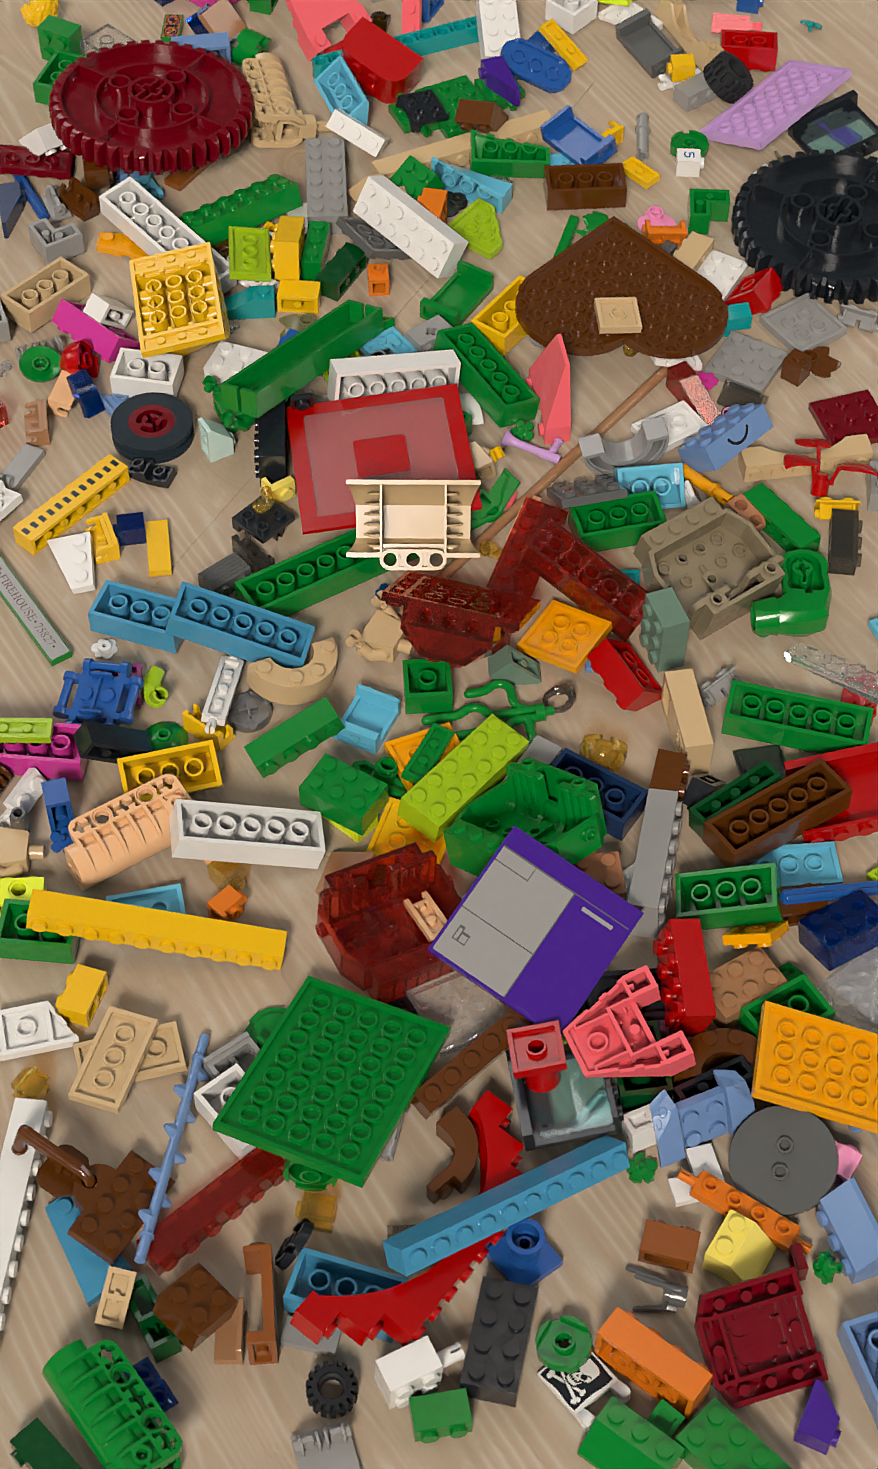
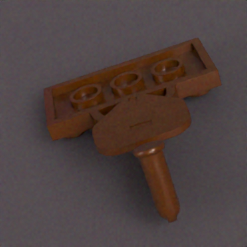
(108, 1209)

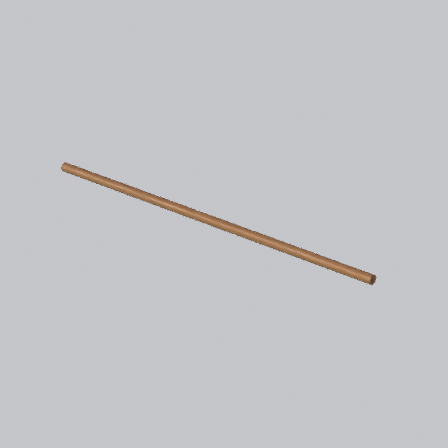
(554, 473)

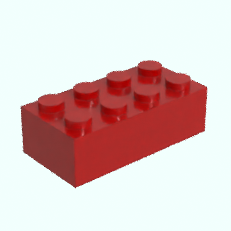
(684, 977)

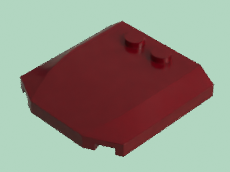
(758, 1338)

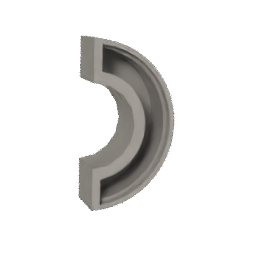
(641, 449)

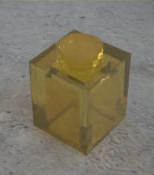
(227, 874)
(319, 1209)

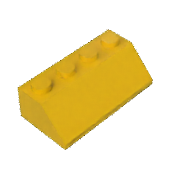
(192, 764)

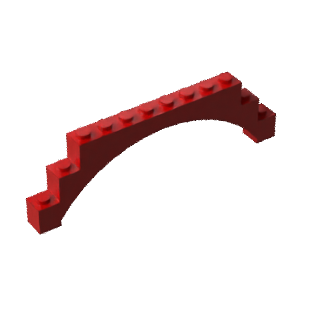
(408, 1306)

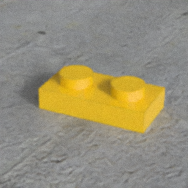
(640, 172)

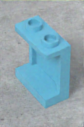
(369, 719)

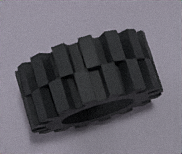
(339, 1404)

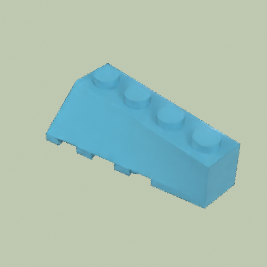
(473, 184)

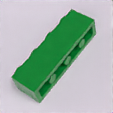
(782, 522)
(294, 737)

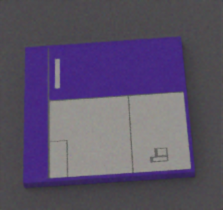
(535, 931)

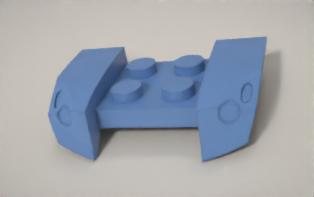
(700, 1116)

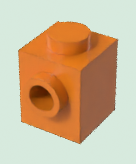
(378, 279)

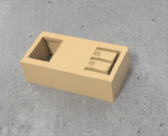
(687, 719)

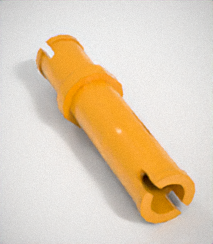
(706, 485)

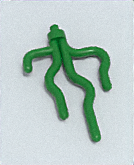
(517, 714)

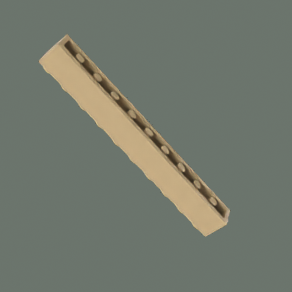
(457, 149)

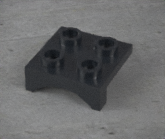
(421, 108)
(263, 525)

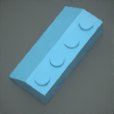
(342, 90)

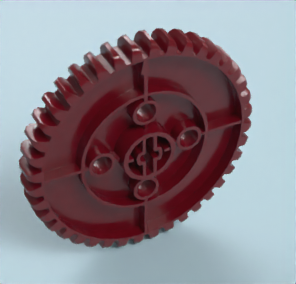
(151, 107)

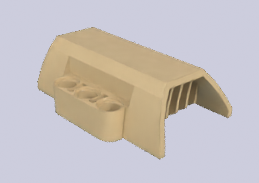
(413, 519)

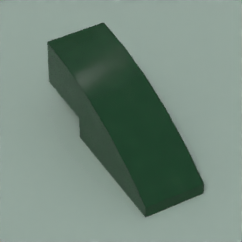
(158, 1337)

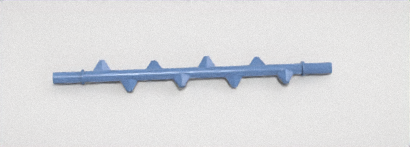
(172, 1155)

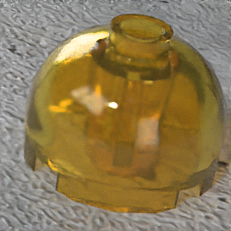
(603, 752)

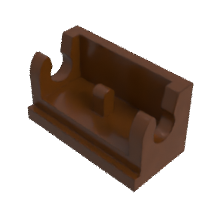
(79, 199)

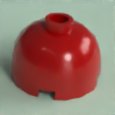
(79, 356)

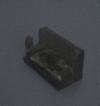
(251, 553)

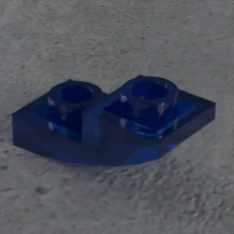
(86, 392)
(155, 1384)

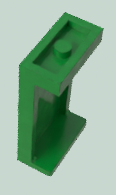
(459, 295)

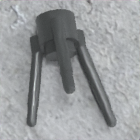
(673, 1293)

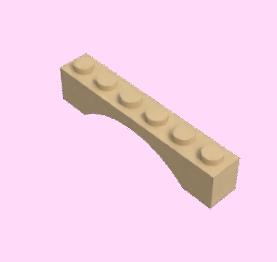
(675, 19)
(764, 464)

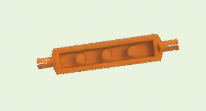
(724, 1197)

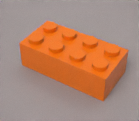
(652, 1363)

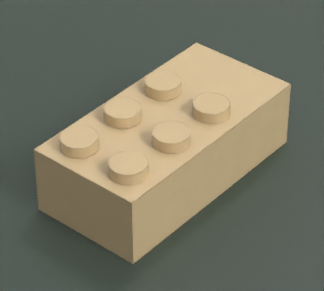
(38, 296)

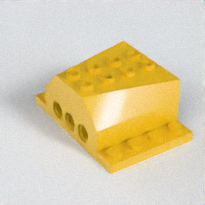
(178, 301)

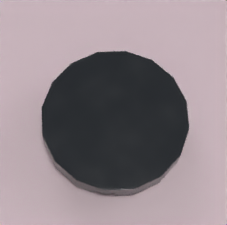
(294, 1244)

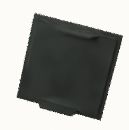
(749, 758)

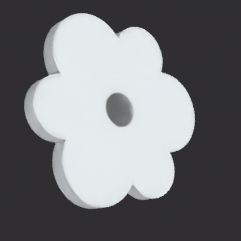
(104, 648)

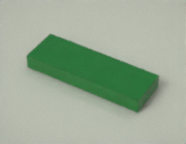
(428, 753)

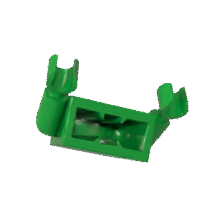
(230, 420)

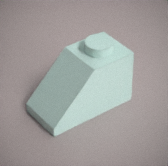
(215, 440)

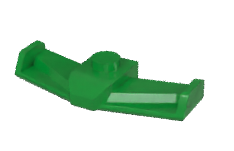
(494, 501)

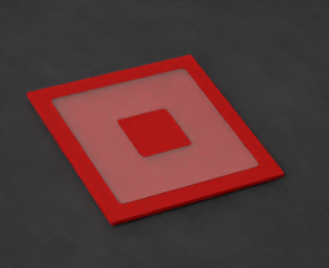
(375, 438)

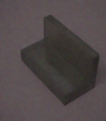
(737, 394)

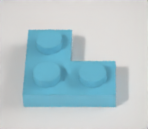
(389, 339)

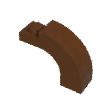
(462, 1139)

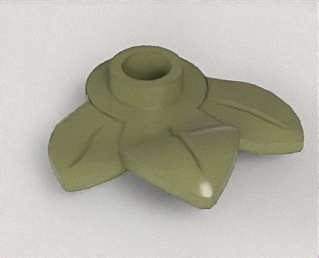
(296, 322)

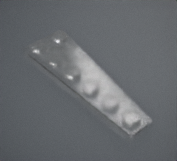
(833, 668)

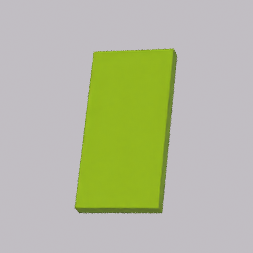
(249, 254)

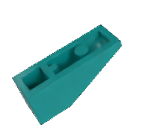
(252, 303)

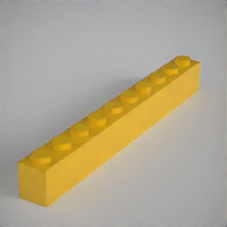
(156, 929)

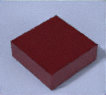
(797, 1258)

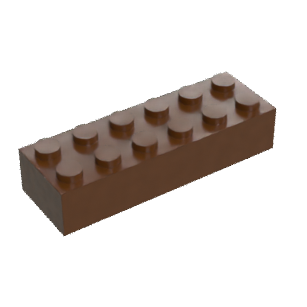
(776, 815)

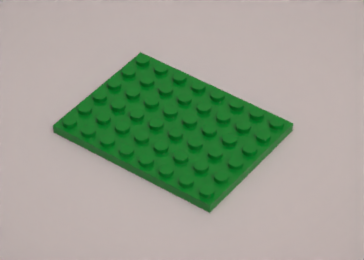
(333, 1081)

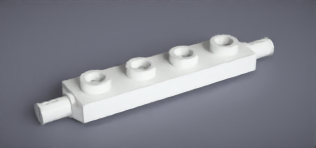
(222, 692)

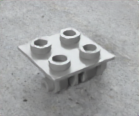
(326, 1448)

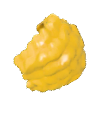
(38, 10)

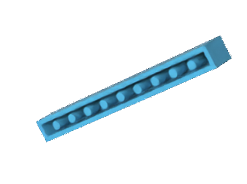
(505, 1205)

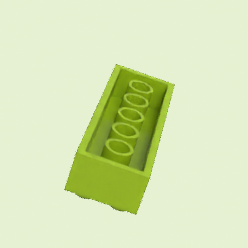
(461, 777)

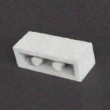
(357, 132)

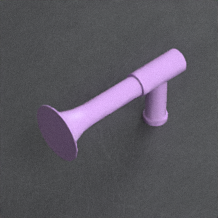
(551, 456)

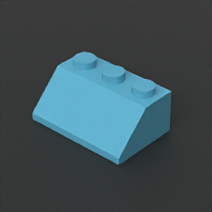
(664, 478)

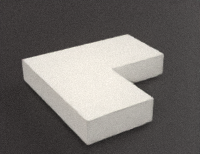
(698, 1159)

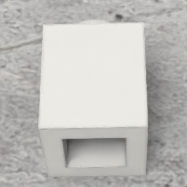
(688, 162)

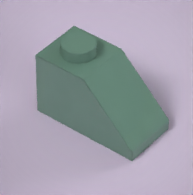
(513, 667)

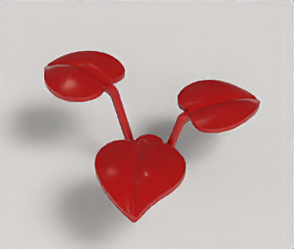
(820, 480)

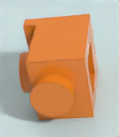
(226, 904)

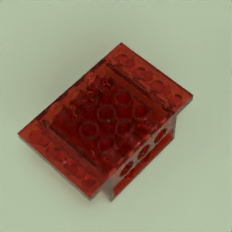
(456, 619)

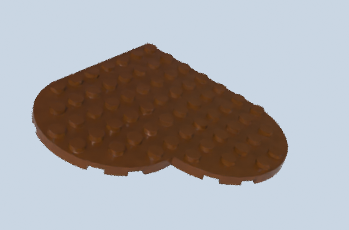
(676, 305)

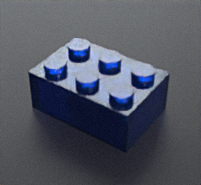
(841, 930)

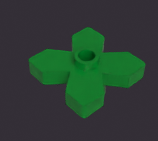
(385, 771)

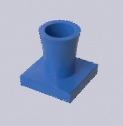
(524, 1254)

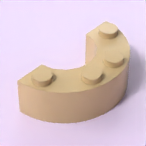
(298, 684)

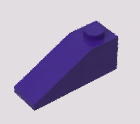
(499, 79)

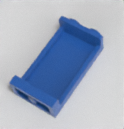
(576, 139)

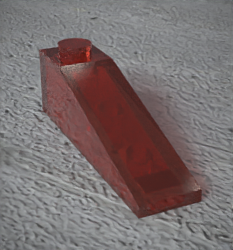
(687, 386)

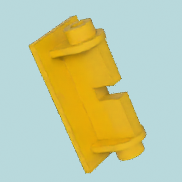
(824, 506)

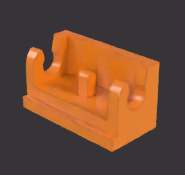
(660, 234)

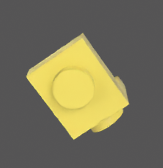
(282, 489)

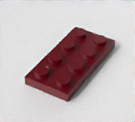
(21, 161)

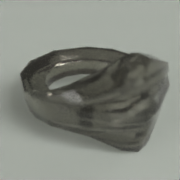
(561, 689)

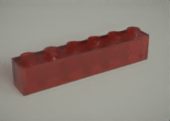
(213, 1207)

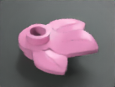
(656, 217)

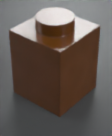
(796, 367)

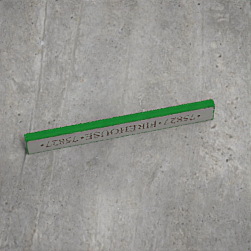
(31, 617)

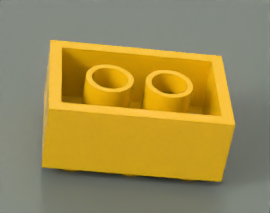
(288, 247)

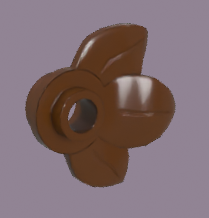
(822, 364)

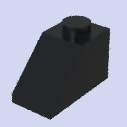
(700, 788)

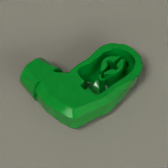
(803, 599)

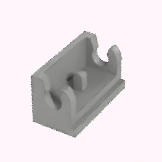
(240, 1051)

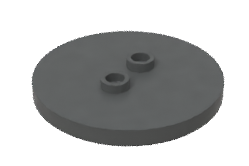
(784, 1159)

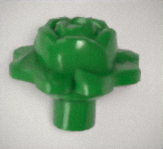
(826, 1267)

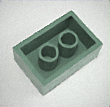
(664, 629)

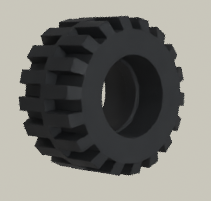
(728, 77)

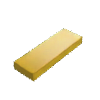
(563, 44)
(158, 548)

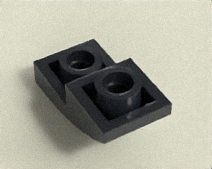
(301, 401)
(147, 472)

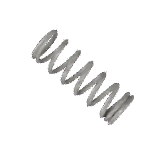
(58, 341)

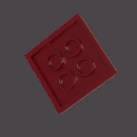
(847, 416)

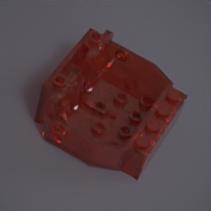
(368, 897)

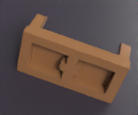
(37, 423)

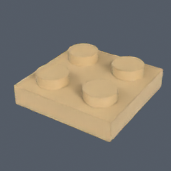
(617, 315)

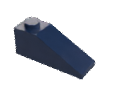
(10, 206)

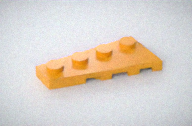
(119, 245)

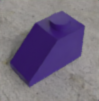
(818, 1422)

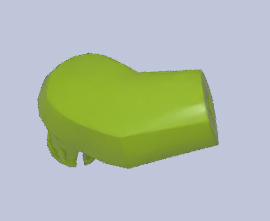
(152, 690)

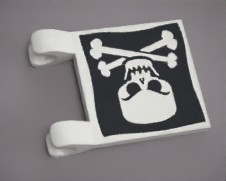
(584, 1387)

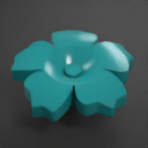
(811, 24)

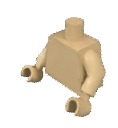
(382, 635)

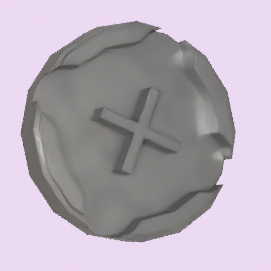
(249, 712)

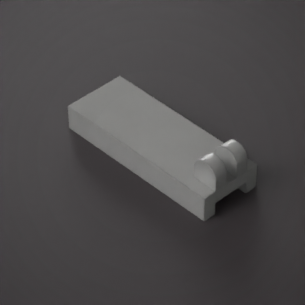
(21, 467)

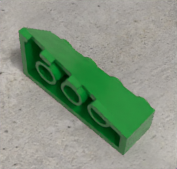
(506, 157)

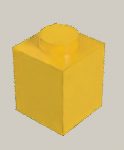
(681, 67)

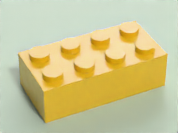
(499, 319)

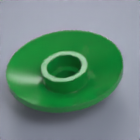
(39, 357)
(173, 735)

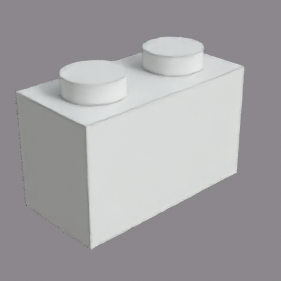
(108, 311)

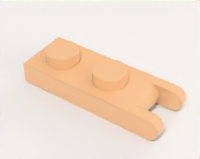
(426, 915)

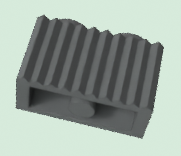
(223, 574)

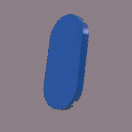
(536, 65)

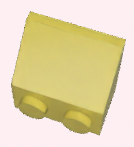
(739, 1250)

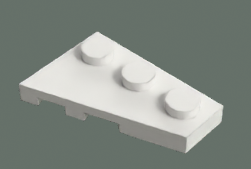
(76, 560)

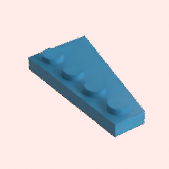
(87, 1267)

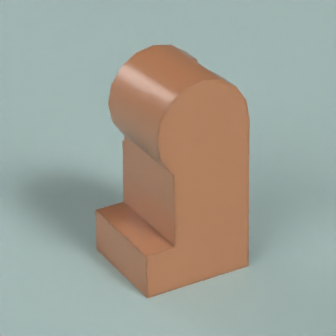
(747, 511)

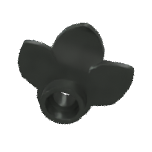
(455, 203)

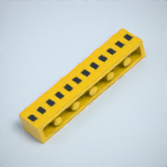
(71, 504)

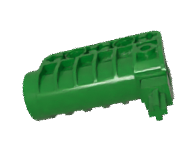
(110, 1409)

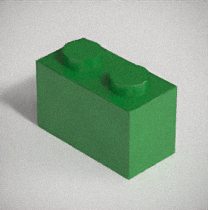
(440, 1415)

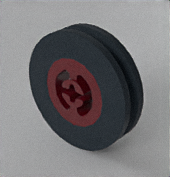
(152, 427)

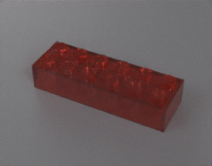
(510, 573)
(585, 577)

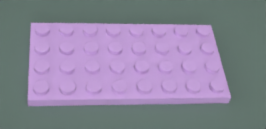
(775, 104)

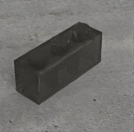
(844, 542)

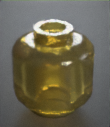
(30, 1083)

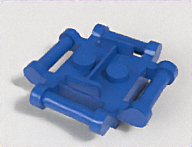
(100, 694)

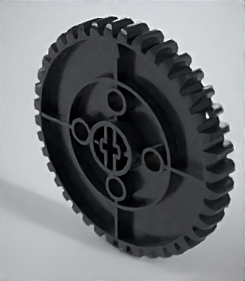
(813, 224)

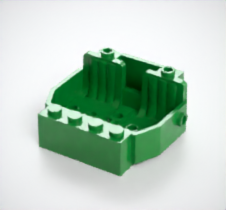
(538, 799)

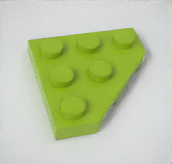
(479, 228)

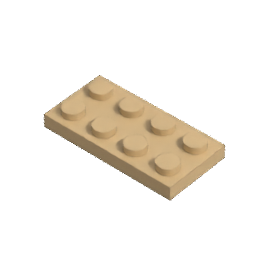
(162, 1057)
(113, 1059)

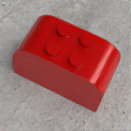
(380, 62)

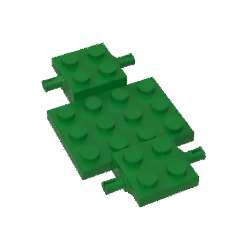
(448, 94)

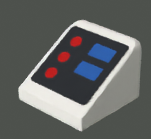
(691, 495)

